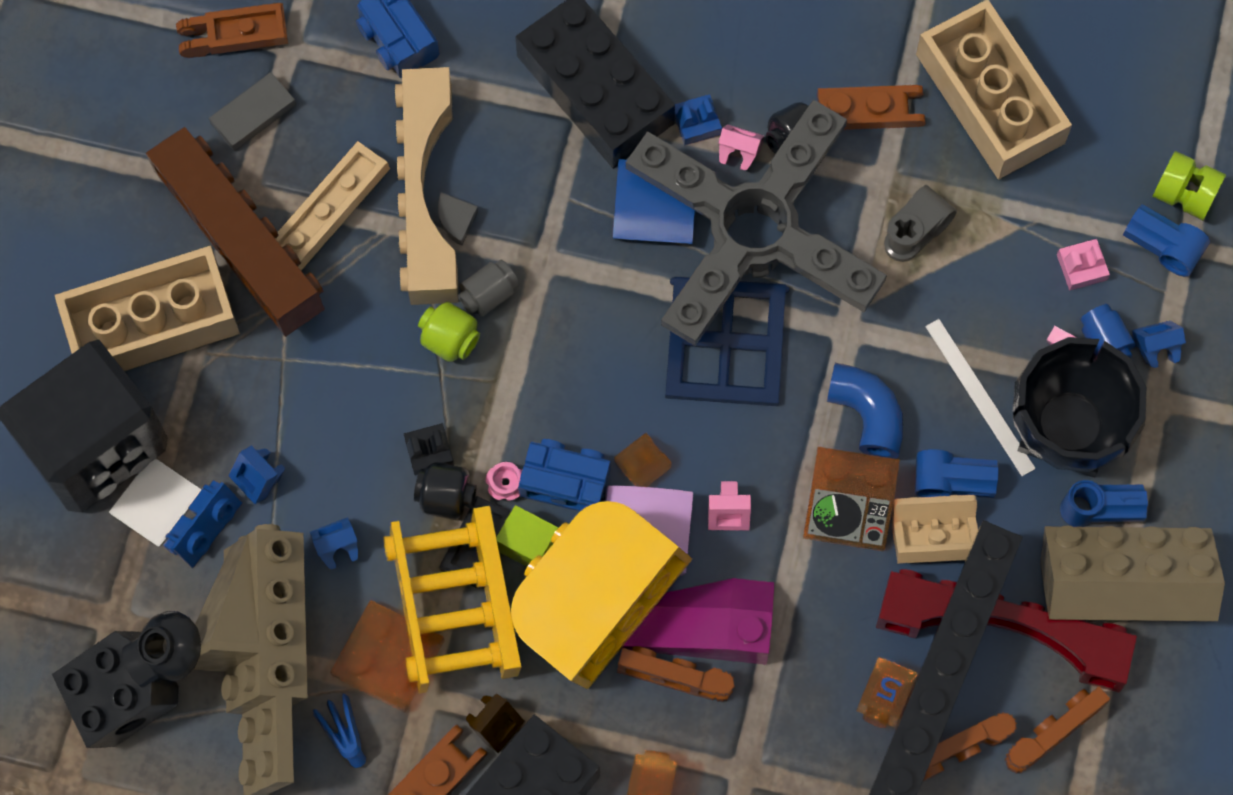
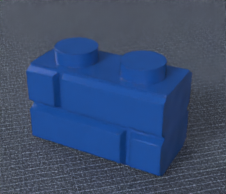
(399, 33)
(564, 476)

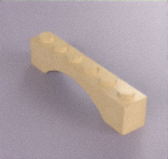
(427, 111)

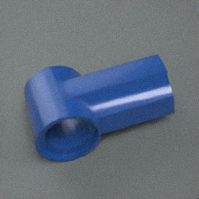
(1175, 244)
(945, 475)
(1107, 503)

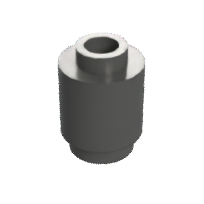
(488, 288)

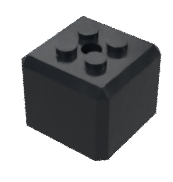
(84, 427)

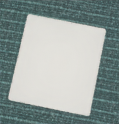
(155, 501)

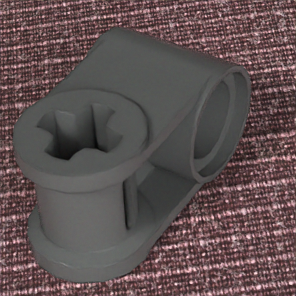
(917, 224)

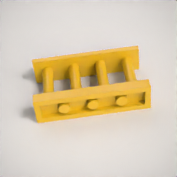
(485, 573)

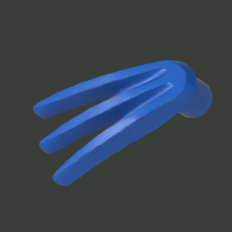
(347, 739)

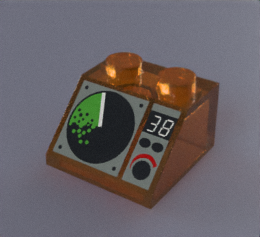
(851, 499)

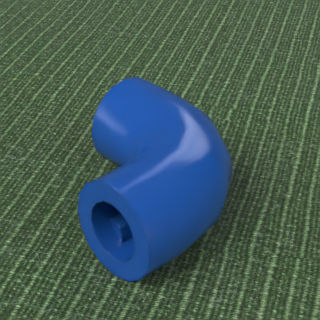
(875, 403)

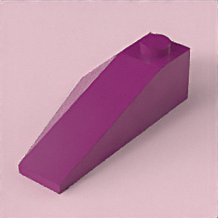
(711, 622)

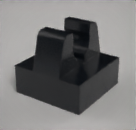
(428, 446)

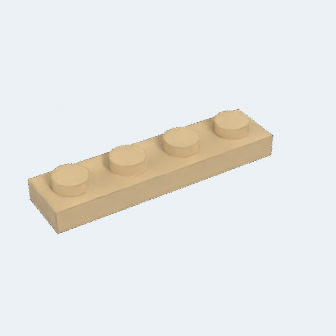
(332, 202)

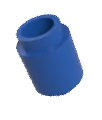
(1107, 326)

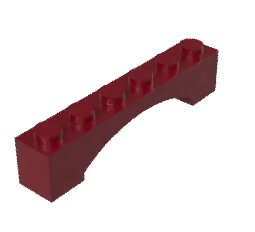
(1095, 651)

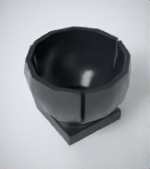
(1079, 408)

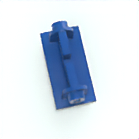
(213, 510)

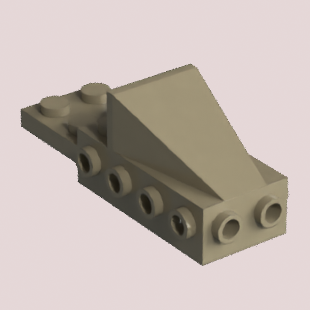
(254, 634)

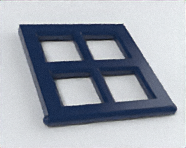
(730, 340)

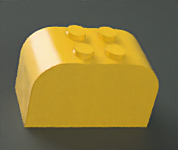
(594, 588)

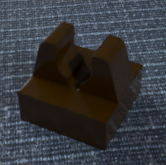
(495, 722)

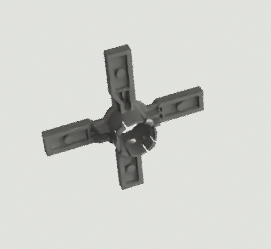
(774, 197)

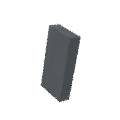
(252, 111)

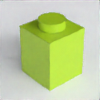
(524, 536)

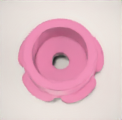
(494, 479)

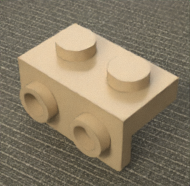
(934, 528)

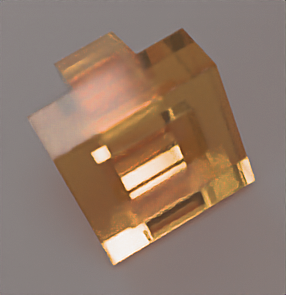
(643, 461)

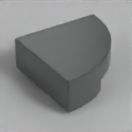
(456, 217)

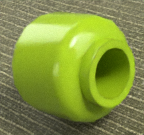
(448, 332)

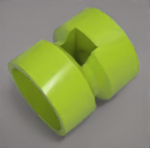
(1175, 179)

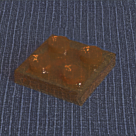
(377, 653)

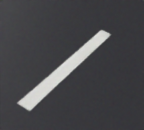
(979, 397)

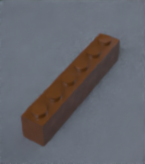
(236, 231)

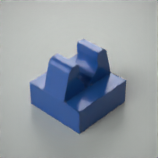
(697, 119)
(1157, 337)
(254, 473)
(333, 537)

